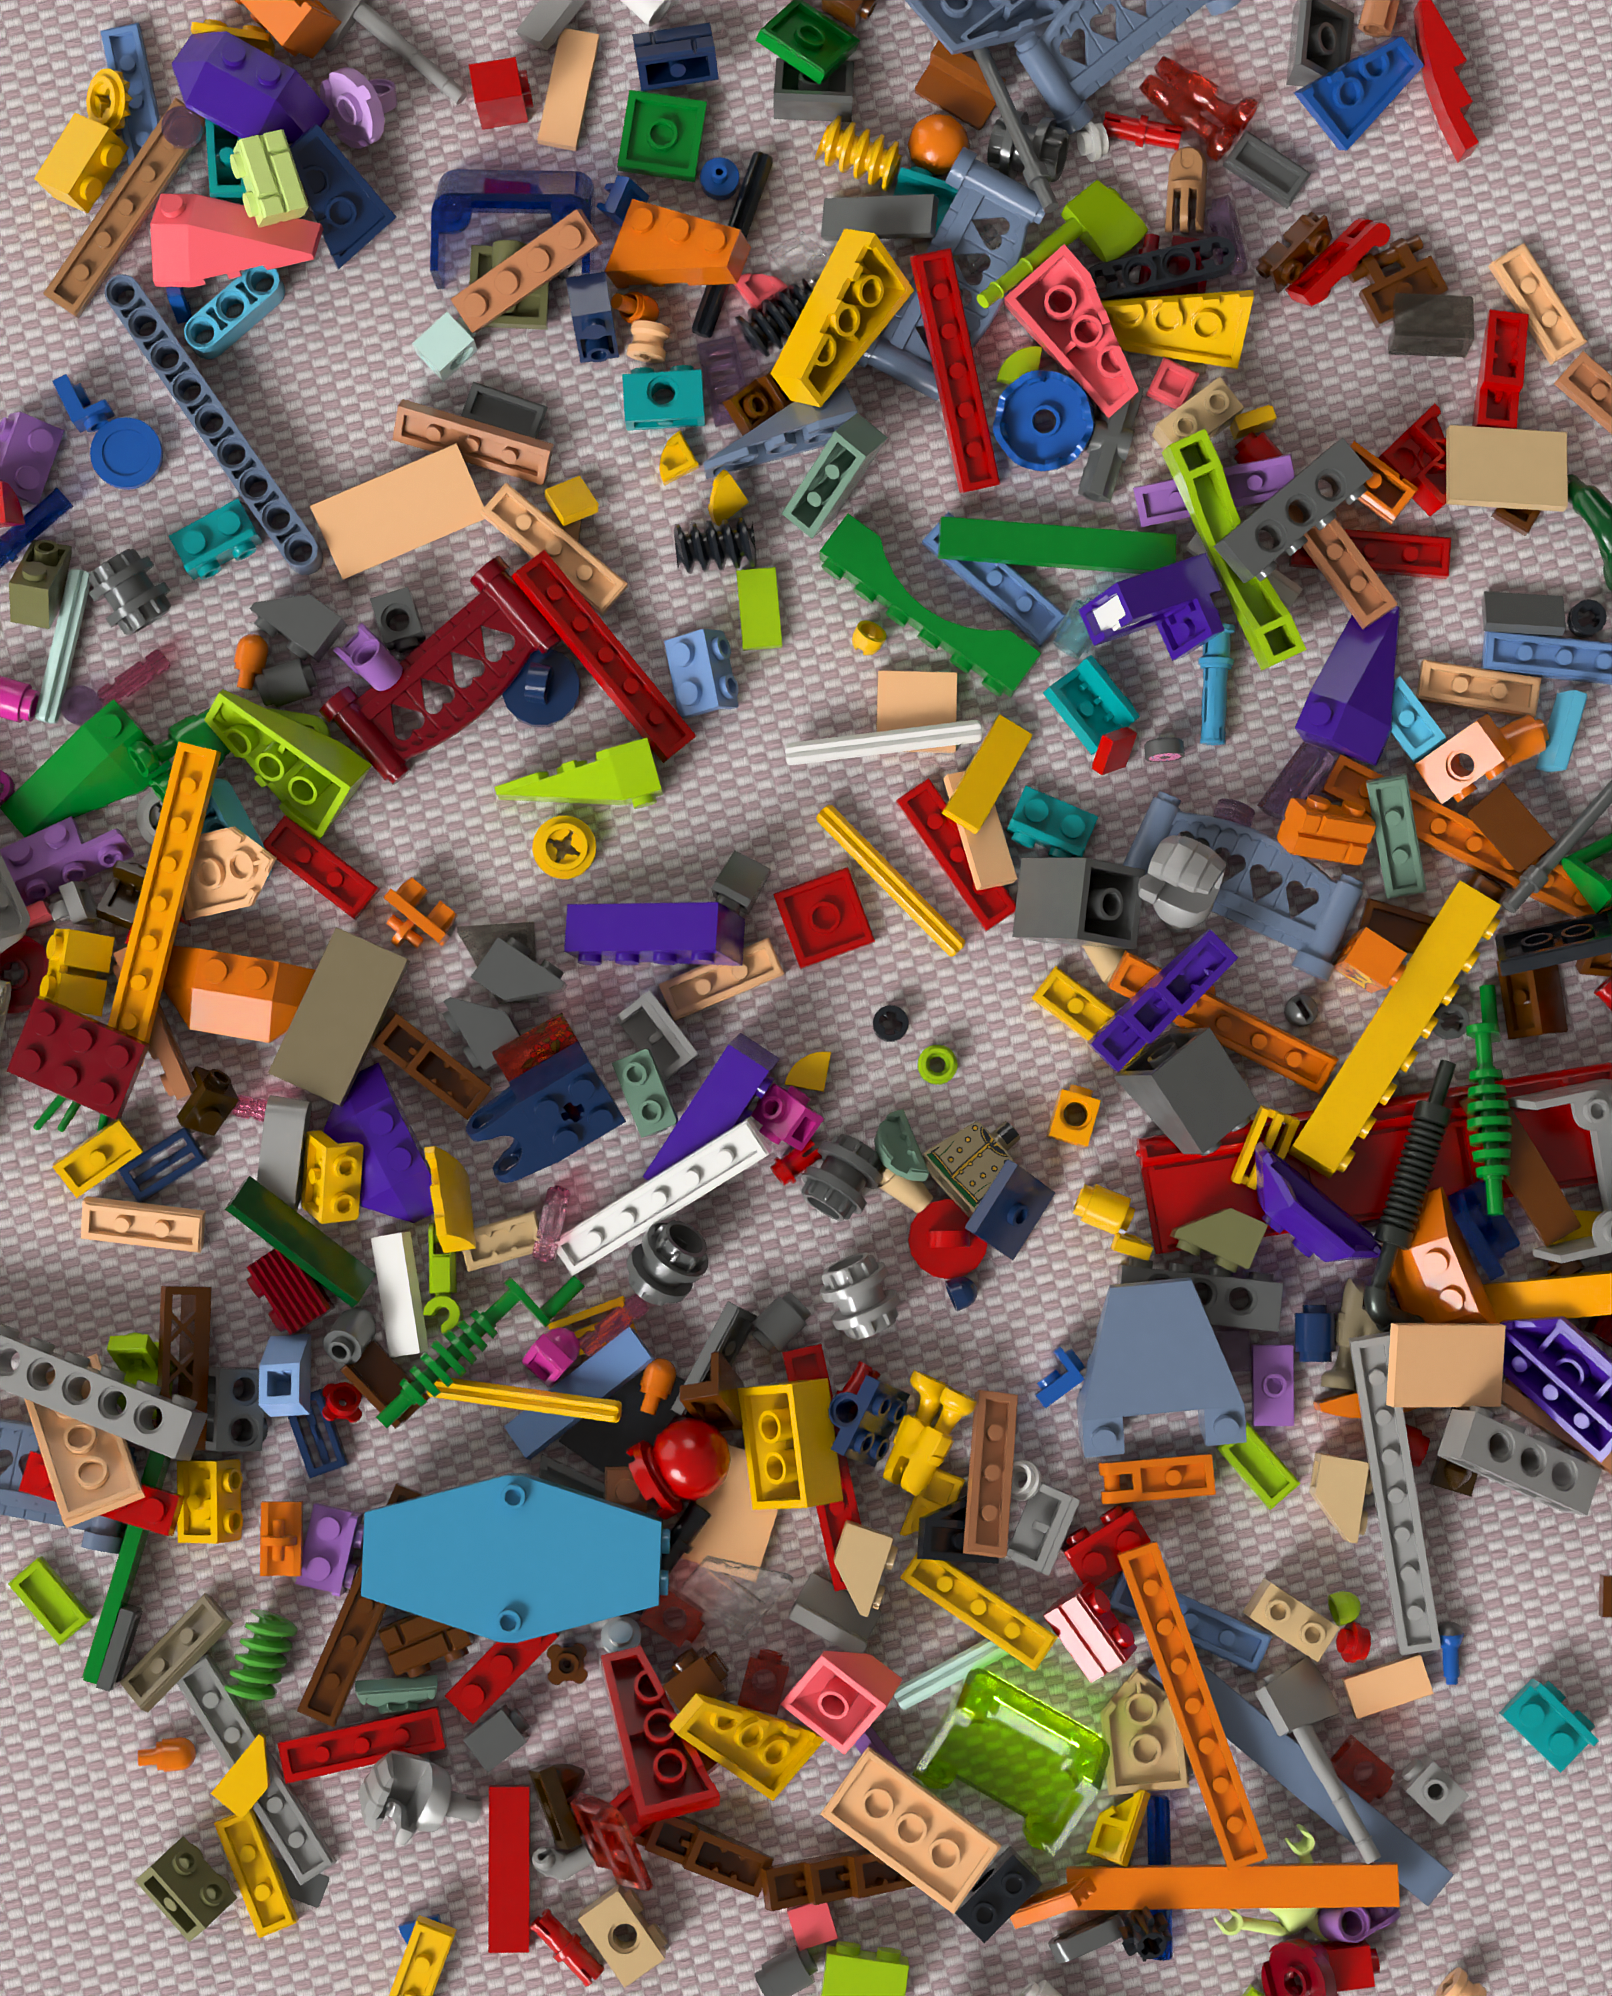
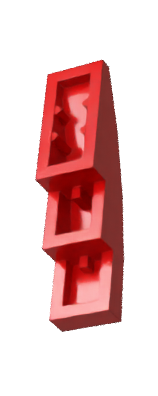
(1440, 73)
(1501, 370)

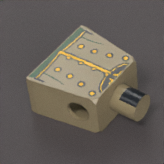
(970, 1162)

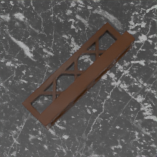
(193, 1347)

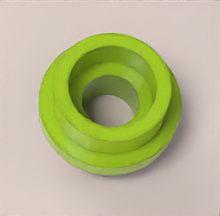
(946, 1055)

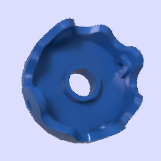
(1016, 414)

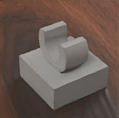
(77, 904)

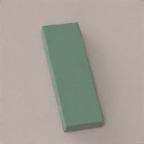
(1396, 835)

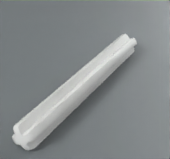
(883, 742)

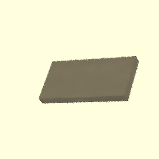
(339, 1016)

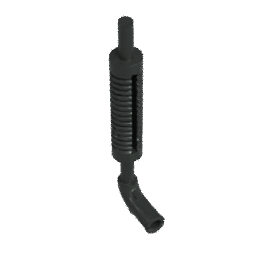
(1406, 1197)

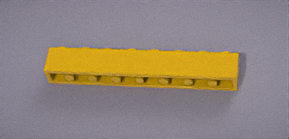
(1394, 1030)

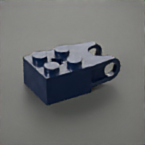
(547, 1113)

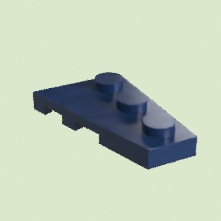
(338, 196)

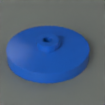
(126, 453)

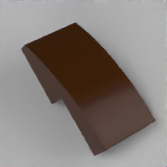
(756, 402)

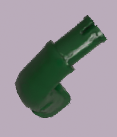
(1597, 513)

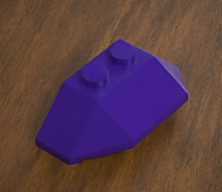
(245, 88)
(393, 1163)
(1308, 1213)
(1563, 1377)

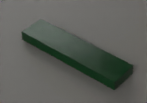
(300, 1241)

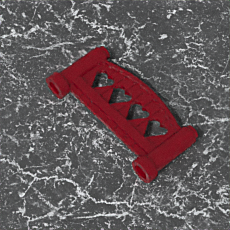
(500, 607)

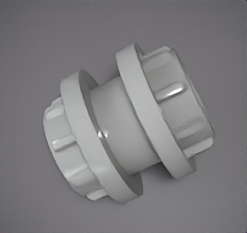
(859, 1295)

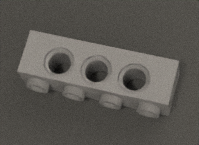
(1519, 1461)

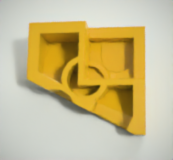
(451, 1201)

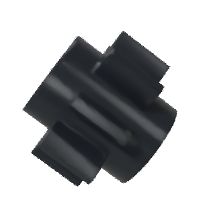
(1145, 1934)

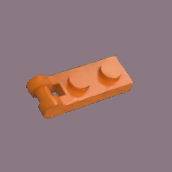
(1158, 1478)

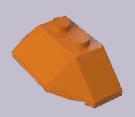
(235, 993)
(1438, 1272)

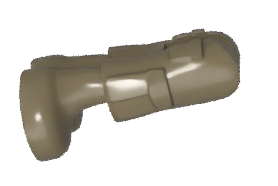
(1349, 1323)

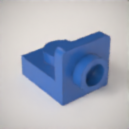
(76, 399)
(1056, 1385)

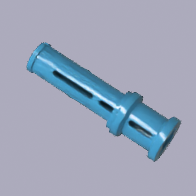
(1215, 666)

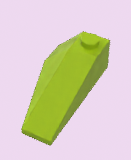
(299, 765)
(616, 777)

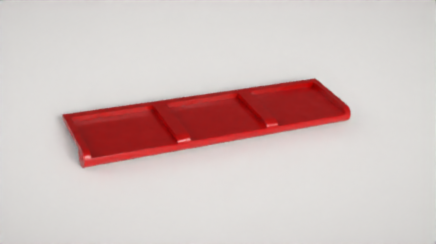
(1194, 1185)

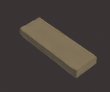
(176, 1652)

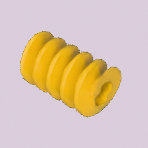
(860, 152)

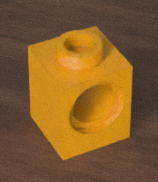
(1064, 1132)

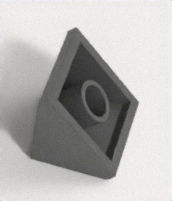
(1318, 40)
(804, 99)

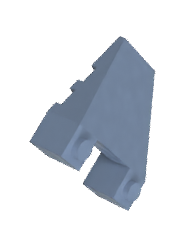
(984, 23)
(1156, 1358)

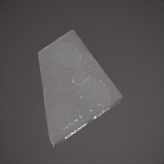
(735, 1591)

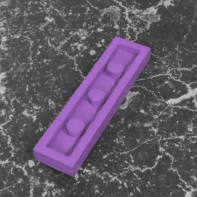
(1247, 483)

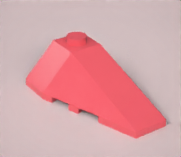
(213, 237)
(1069, 322)

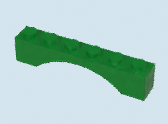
(994, 655)

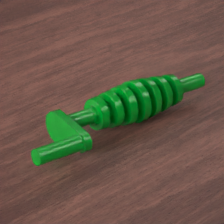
(1487, 1106)
(484, 1324)

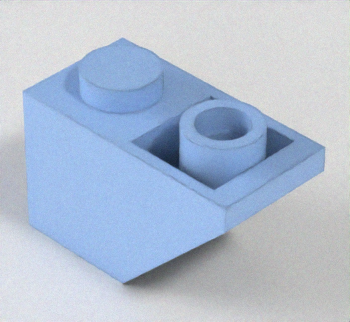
(286, 1376)

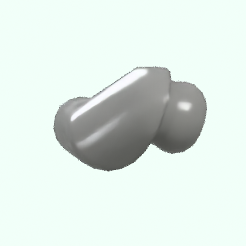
(559, 1864)

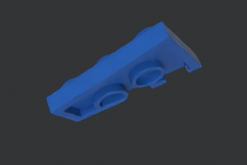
(1359, 90)

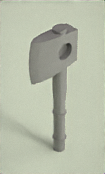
(358, 10)
(1293, 1704)

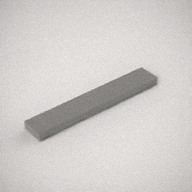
(279, 1805)

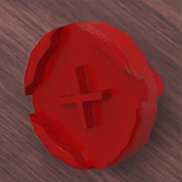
(943, 1243)

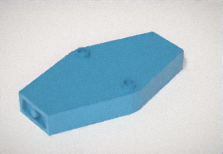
(514, 1557)

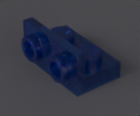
(1487, 1234)

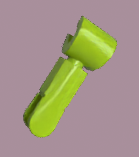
(442, 1284)

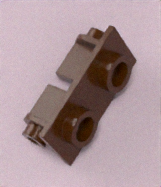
(1308, 239)

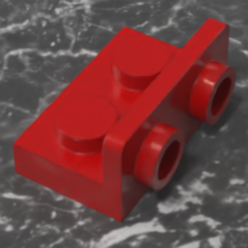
(1095, 1551)

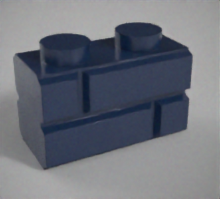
(675, 56)

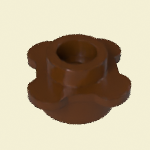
(1564, 1269)
(575, 1655)

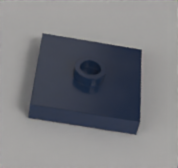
(1010, 1209)

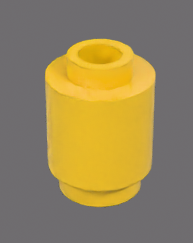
(1104, 1208)

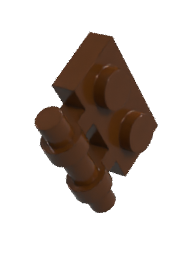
(1414, 278)

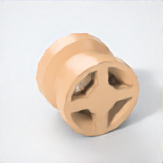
(648, 341)
(1458, 1984)

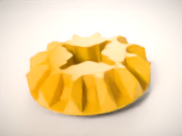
(100, 108)
(557, 830)

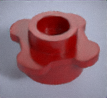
(346, 1392)

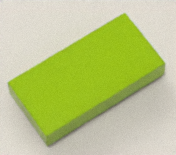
(759, 608)
(1260, 1468)
(50, 1600)

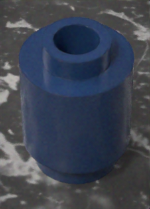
(1315, 1334)

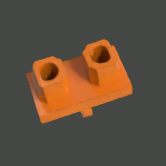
(406, 900)
(281, 1538)

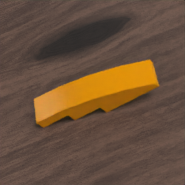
(1553, 1296)

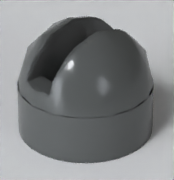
(1295, 1016)

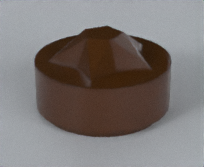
(1486, 886)

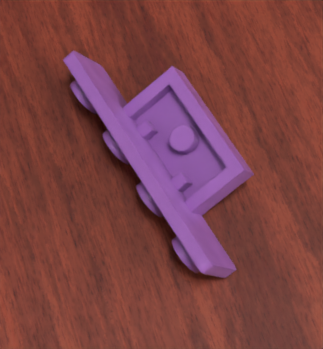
(59, 856)

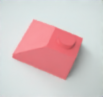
(842, 1696)

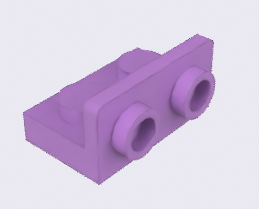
(330, 1549)

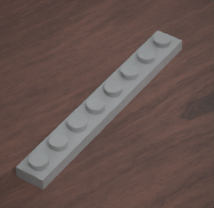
(1395, 1498)

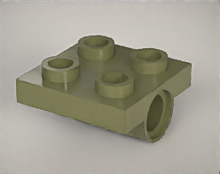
(531, 311)

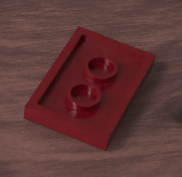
(78, 1057)

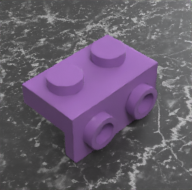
(27, 454)

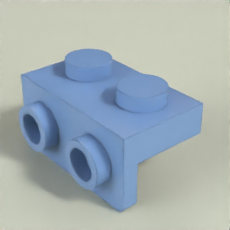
(701, 672)

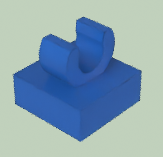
(620, 197)

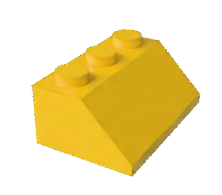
(790, 1445)

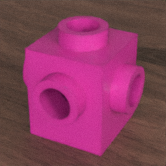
(787, 1116)

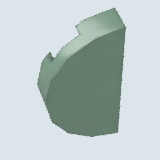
(899, 1148)
(397, 1695)

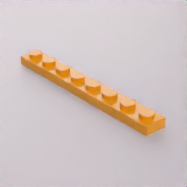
(164, 890)

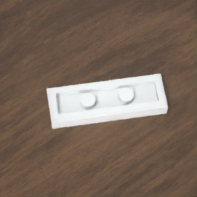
(399, 1294)

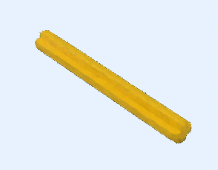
(890, 880)
(530, 1399)

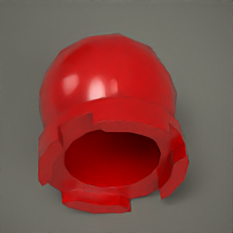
(684, 1463)

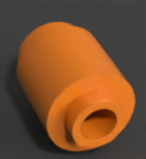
(1526, 737)

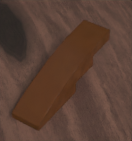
(430, 1064)
(1533, 1183)
(706, 1852)
(828, 1879)

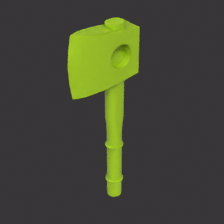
(1095, 217)

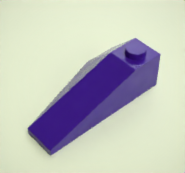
(1354, 692)

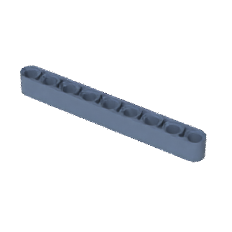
(206, 407)
(1288, 1765)

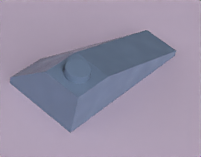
(786, 433)

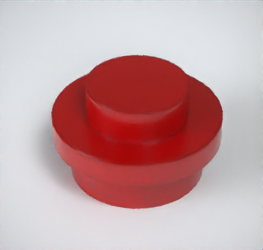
(1353, 1642)

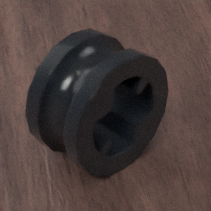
(1589, 630)
(900, 1017)

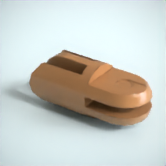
(1186, 181)

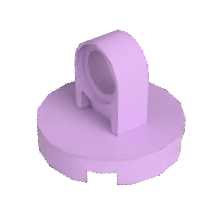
(357, 105)

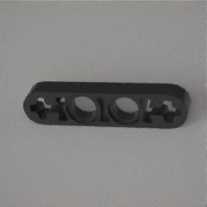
(1158, 263)

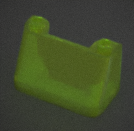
(1017, 1756)

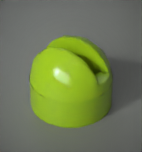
(1343, 1607)

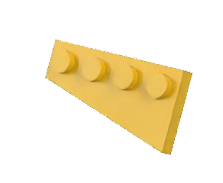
(1184, 327)
(746, 1742)

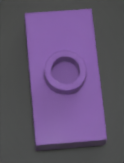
(1272, 1385)

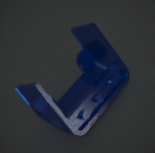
(505, 191)

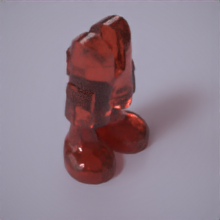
(1192, 95)

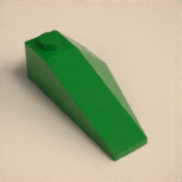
(83, 773)

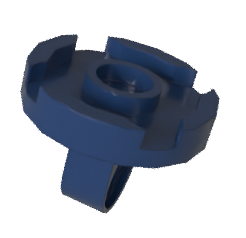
(544, 690)

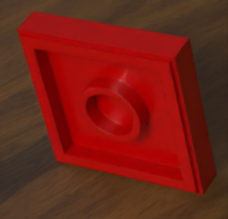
(824, 918)

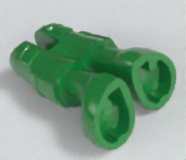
(190, 730)

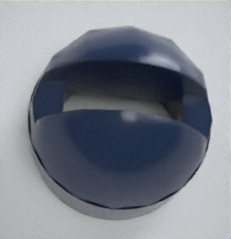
(961, 1292)

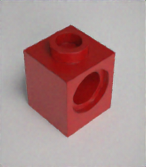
(1352, 1964)

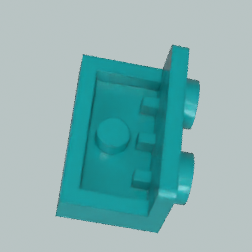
(1091, 703)

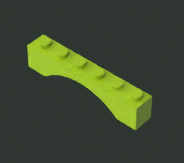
(1213, 512)

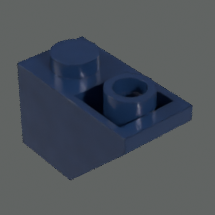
(592, 317)

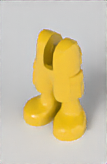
(918, 1444)

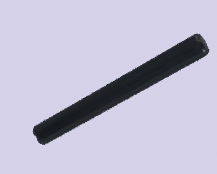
(740, 219)

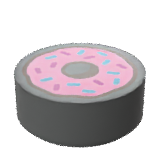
(1164, 749)

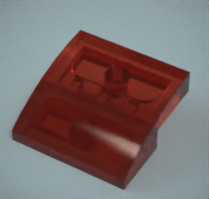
(611, 1841)

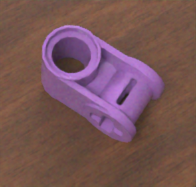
(370, 659)
(1360, 1922)

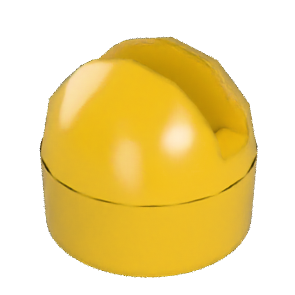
(868, 637)

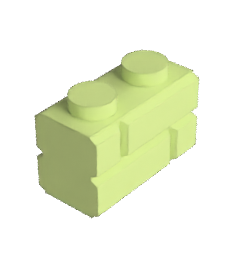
(269, 178)

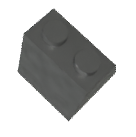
(1078, 902)
(1190, 1089)

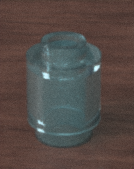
(1071, 632)

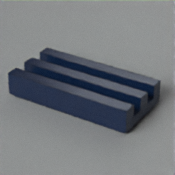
(191, 1147)
(333, 1435)

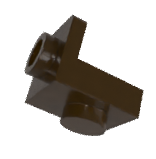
(122, 894)
(209, 1102)

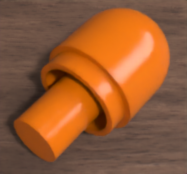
(635, 307)
(250, 659)
(656, 1384)
(169, 1755)

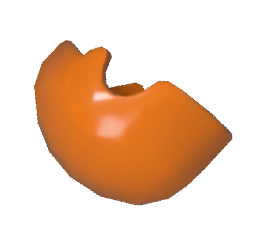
(937, 143)

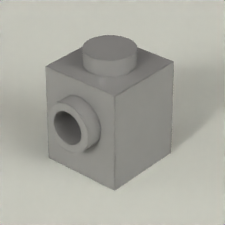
(1432, 1788)

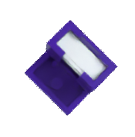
(1170, 597)

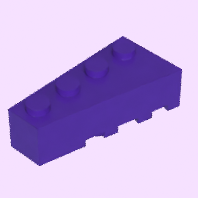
(655, 933)
(720, 1102)

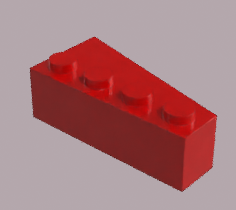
(660, 1765)

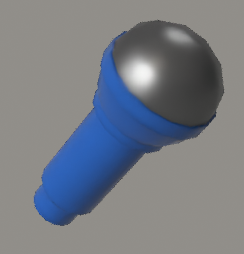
(1450, 1639)

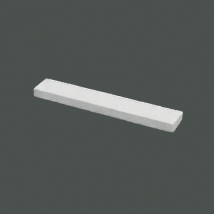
(662, 1196)

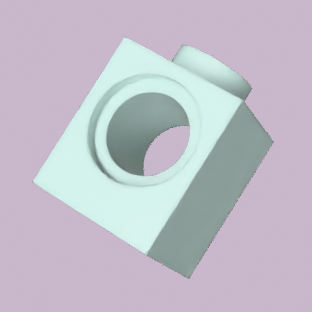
(446, 345)

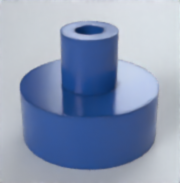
(719, 179)

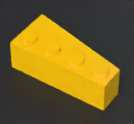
(841, 318)

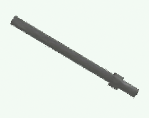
(1035, 170)
(1536, 875)

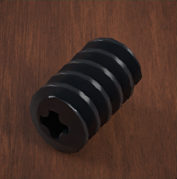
(775, 319)
(715, 545)

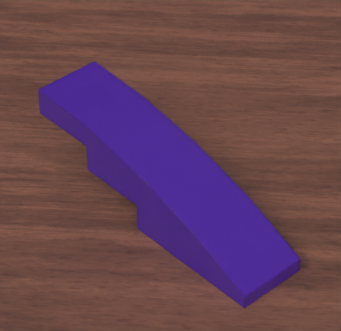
(1162, 1000)

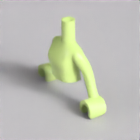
(1290, 1919)

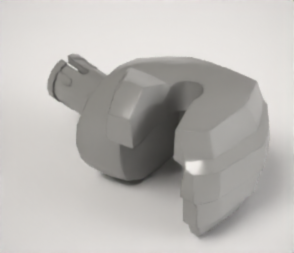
(1182, 882)
(413, 1795)

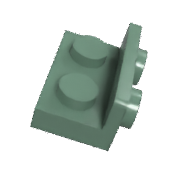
(645, 1093)

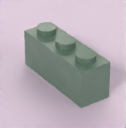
(834, 475)

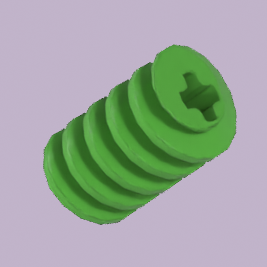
(263, 1656)

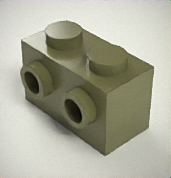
(186, 1888)

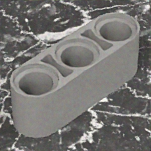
(284, 1148)

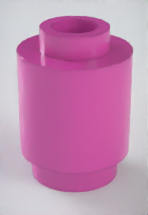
(17, 700)

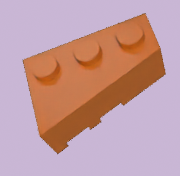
(295, 24)
(674, 247)

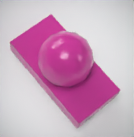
(552, 1355)

